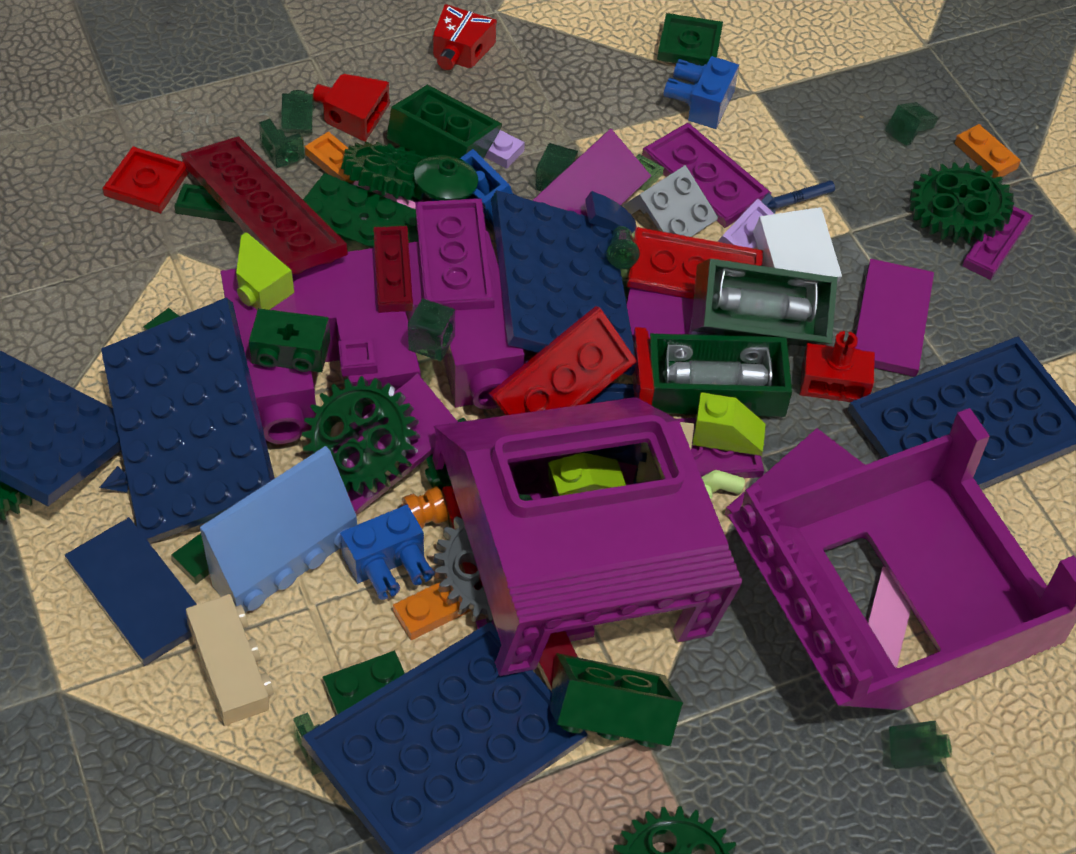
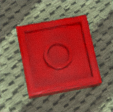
(146, 179)

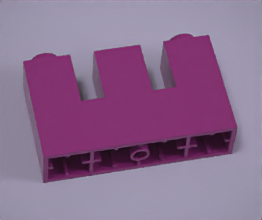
(348, 296)

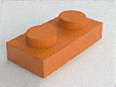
(987, 151)
(328, 155)
(425, 611)

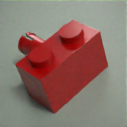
(837, 371)

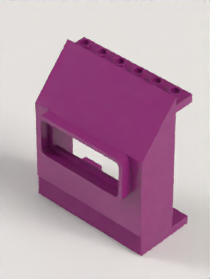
(943, 551)
(588, 552)

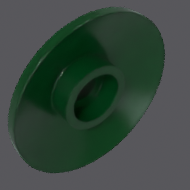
(445, 177)

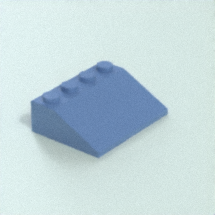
(278, 531)

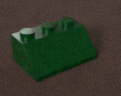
(440, 125)
(614, 701)

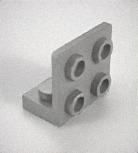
(675, 204)

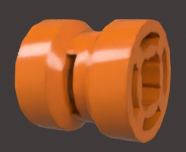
(427, 507)

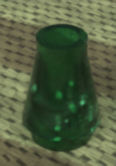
(622, 249)

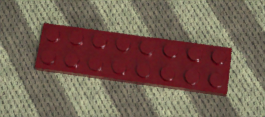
(264, 205)

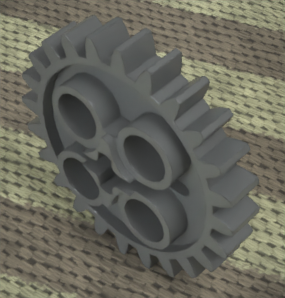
(461, 585)

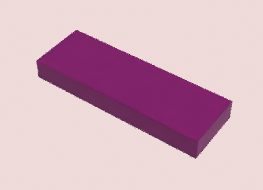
(989, 254)

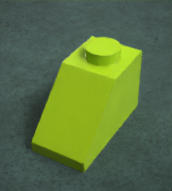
(261, 275)
(728, 425)
(583, 474)

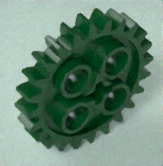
(383, 169)
(961, 202)
(347, 407)
(680, 833)

